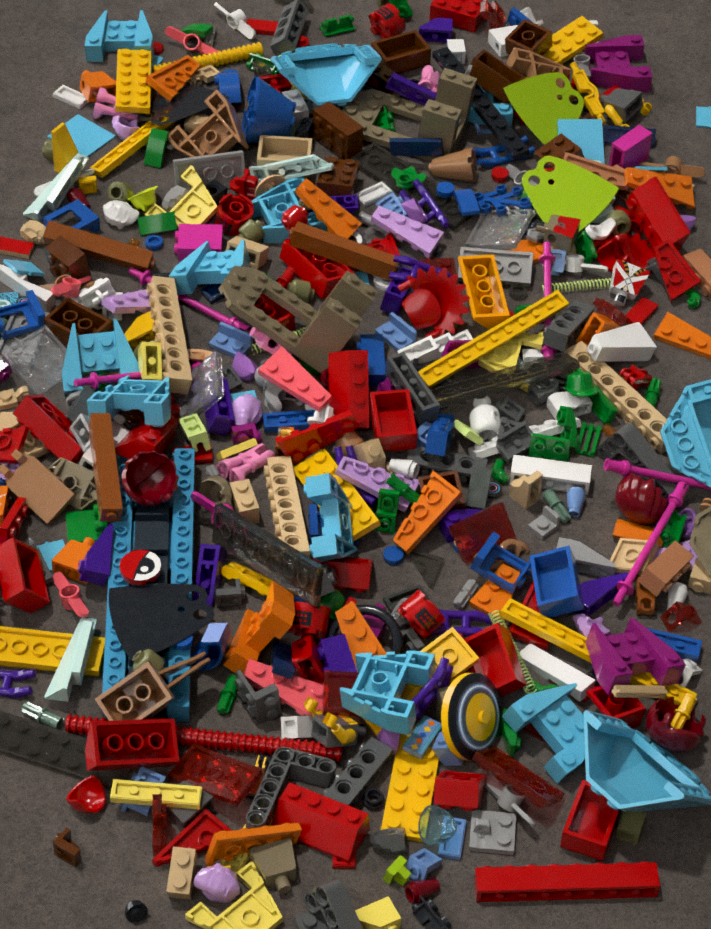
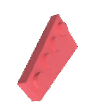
(293, 378)
(291, 691)

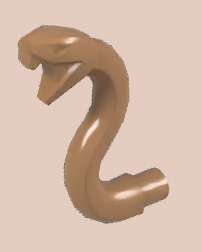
(518, 547)

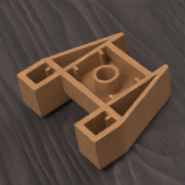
(533, 64)
(215, 134)

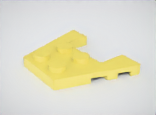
(195, 206)
(508, 354)
(251, 911)

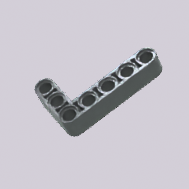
(639, 453)
(287, 765)

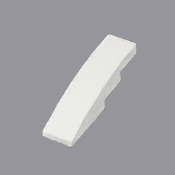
(431, 349)

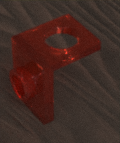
(682, 612)

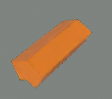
(631, 530)

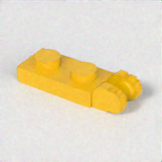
(247, 577)

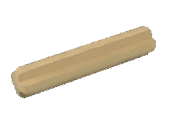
(639, 691)

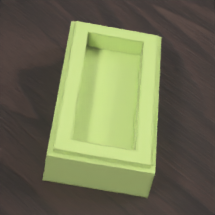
(468, 432)

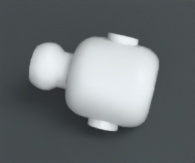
(485, 418)

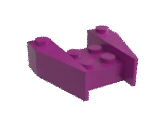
(613, 63)
(632, 653)

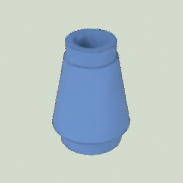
(575, 501)

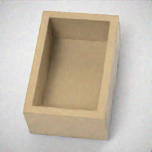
(281, 148)

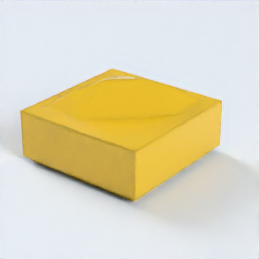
(88, 184)

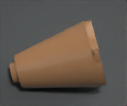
(456, 166)

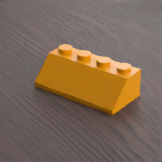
(485, 289)

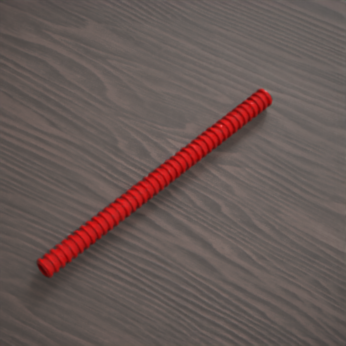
(224, 740)

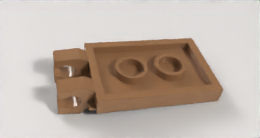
(39, 486)

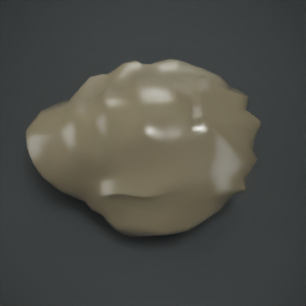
(217, 490)

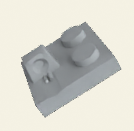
(492, 832)

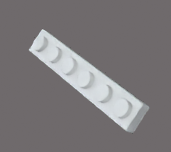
(489, 448)

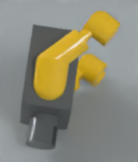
(623, 104)
(333, 729)

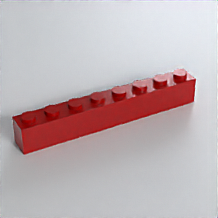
(566, 882)

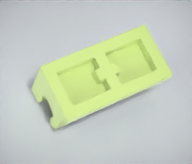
(195, 431)

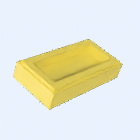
(234, 450)

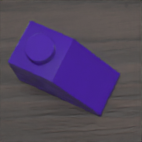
(437, 30)

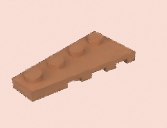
(609, 173)

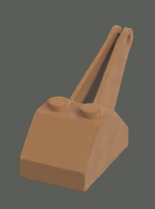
(144, 691)

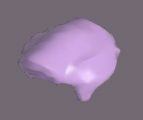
(123, 127)
(246, 410)
(584, 623)
(217, 883)

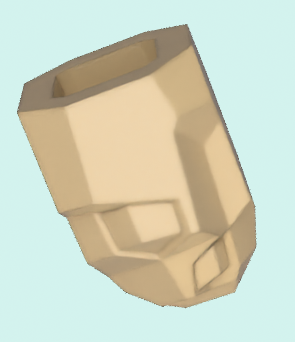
(33, 232)

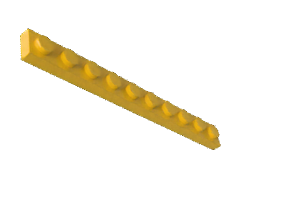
(493, 339)
(573, 642)

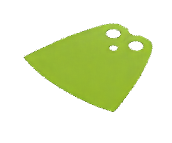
(538, 103)
(574, 192)

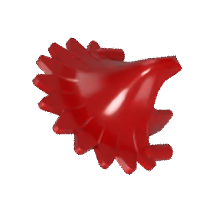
(625, 248)
(435, 301)

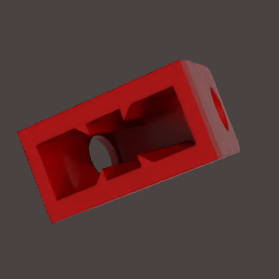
(303, 654)

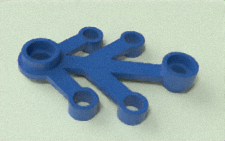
(499, 202)

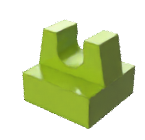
(397, 872)

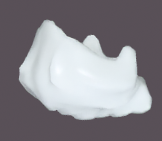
(119, 213)

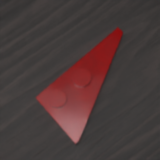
(195, 836)

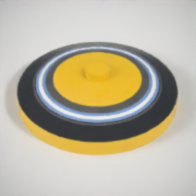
(471, 715)

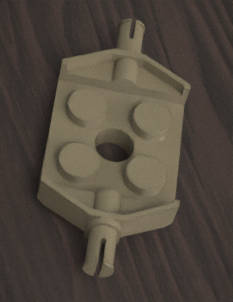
(84, 482)

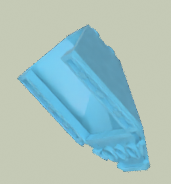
(328, 70)
(689, 433)
(633, 771)

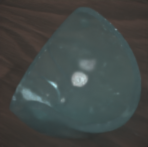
(436, 825)

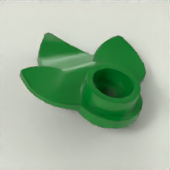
(406, 177)

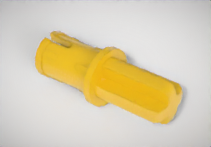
(683, 711)

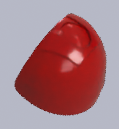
(87, 796)

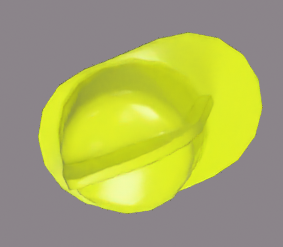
(144, 199)

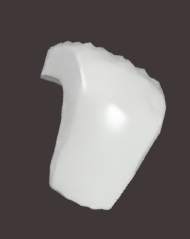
(601, 231)

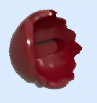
(150, 478)
(640, 499)
(672, 739)

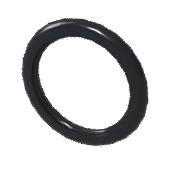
(381, 614)

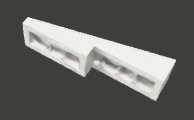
(20, 284)
(557, 670)

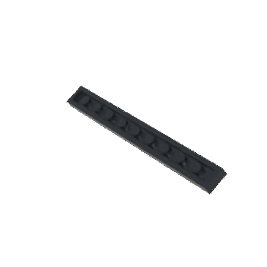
(485, 109)

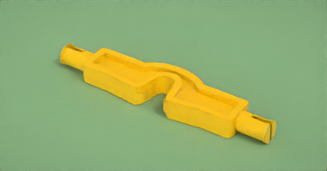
(585, 86)

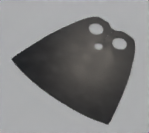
(186, 103)
(150, 615)

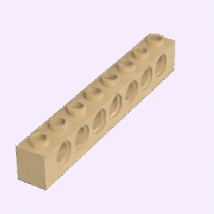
(170, 333)
(627, 400)
(285, 503)

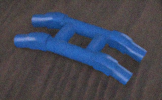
(496, 160)

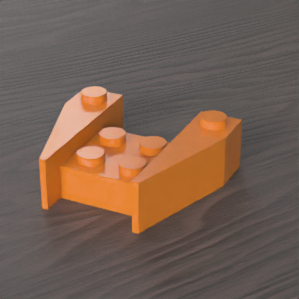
(260, 628)

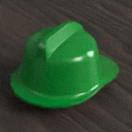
(581, 384)

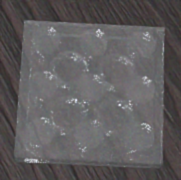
(500, 231)
(37, 360)
(205, 388)

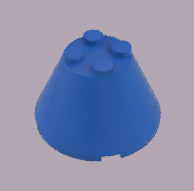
(267, 112)

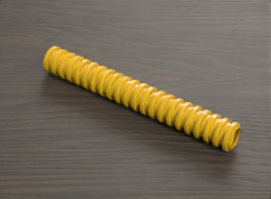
(220, 58)

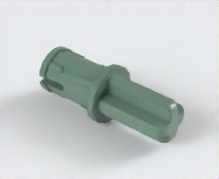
(557, 505)
(42, 715)

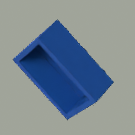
(556, 582)

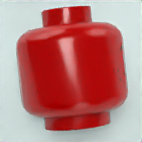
(293, 215)

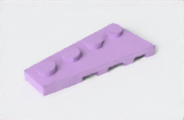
(412, 231)
(128, 302)
(370, 478)

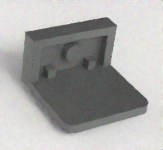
(262, 704)

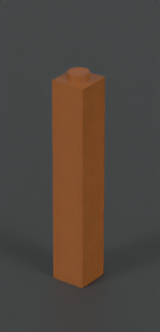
(102, 247)
(342, 250)
(105, 467)

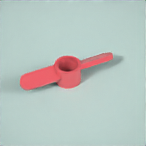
(183, 38)
(69, 287)
(70, 595)

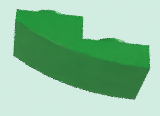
(199, 29)
(156, 147)
(157, 223)
(566, 418)
(387, 510)
(510, 738)

